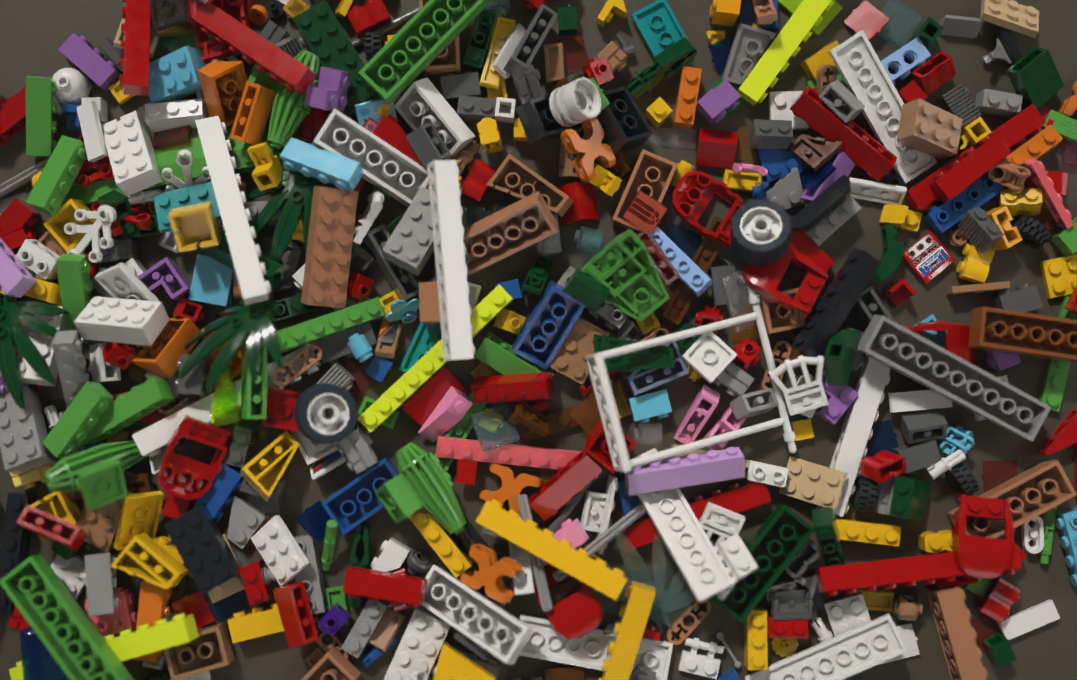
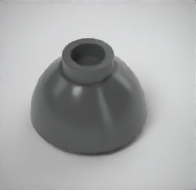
(418, 561)

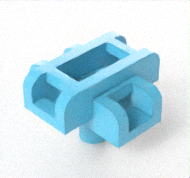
(956, 443)

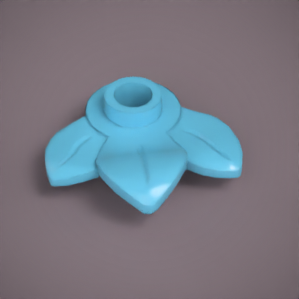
(403, 311)

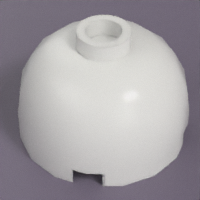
(71, 86)

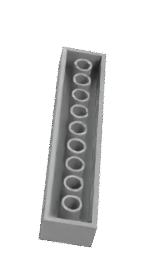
(953, 377)

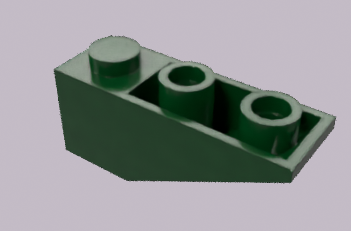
(479, 42)
(828, 536)

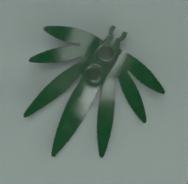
(299, 195)
(241, 323)
(10, 332)

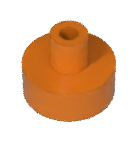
(258, 14)

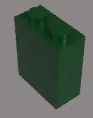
(1035, 77)
(910, 498)

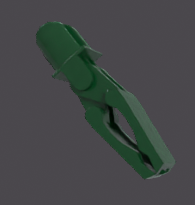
(665, 65)
(355, 558)

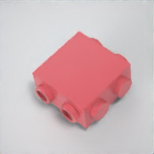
(122, 618)

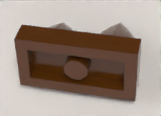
(531, 418)

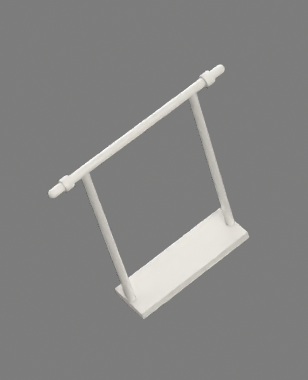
(608, 410)

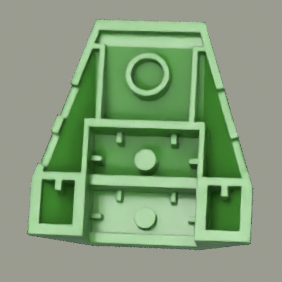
(629, 274)

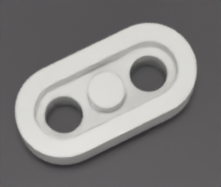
(1034, 533)

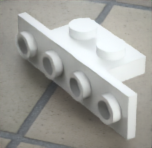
(598, 509)

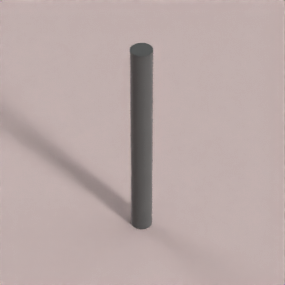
(388, 26)

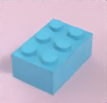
(175, 75)

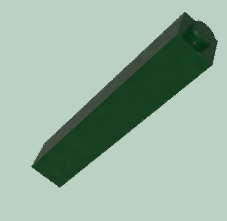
(222, 254)

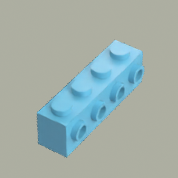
(321, 164)
(1067, 524)

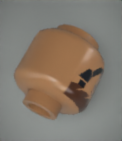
(907, 607)

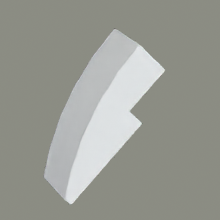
(917, 401)

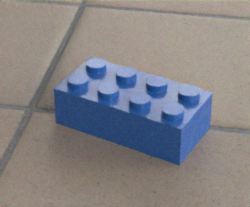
(547, 326)
(357, 499)

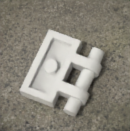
(698, 663)

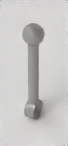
(720, 636)

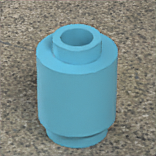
(360, 347)

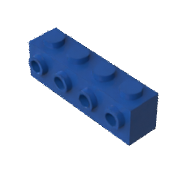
(949, 213)

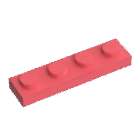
(1050, 197)

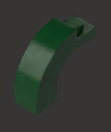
(891, 254)

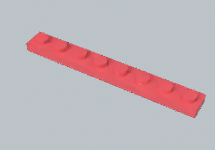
(508, 454)

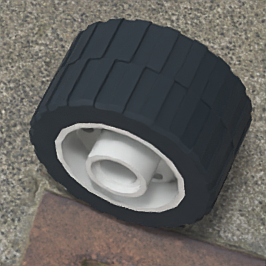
(760, 232)
(340, 417)

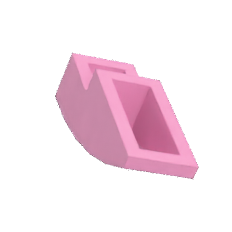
(725, 424)

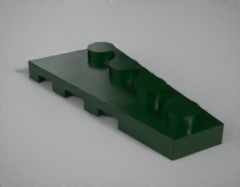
(647, 358)

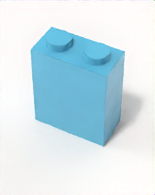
(212, 282)

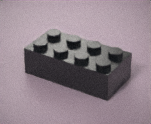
(202, 548)

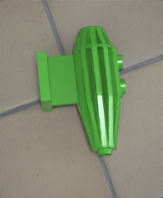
(287, 107)
(95, 472)
(421, 485)

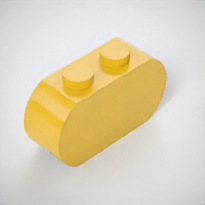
(45, 291)

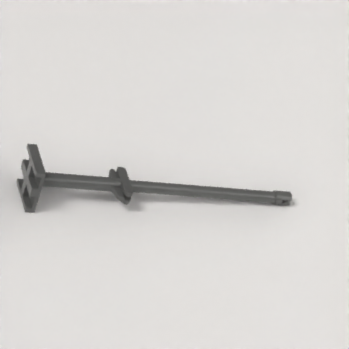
(554, 527)

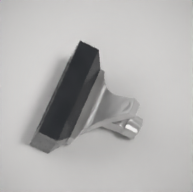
(1005, 49)
(812, 585)

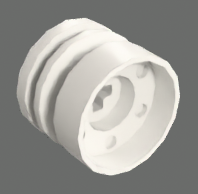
(575, 102)

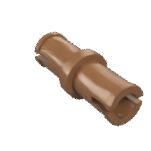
(466, 155)

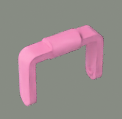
(738, 167)

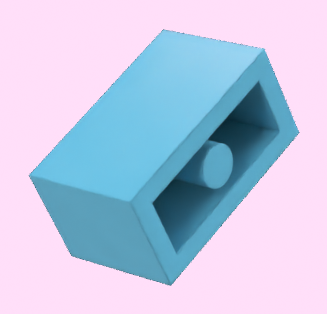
(650, 405)

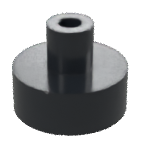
(275, 10)

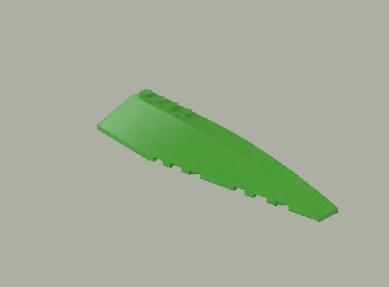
(167, 159)

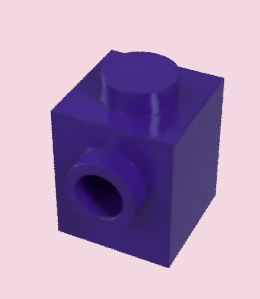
(334, 619)

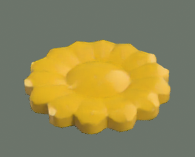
(784, 647)

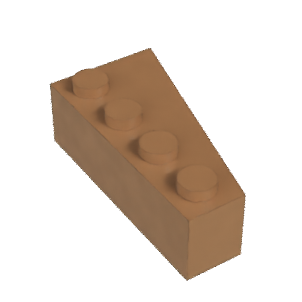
(520, 181)

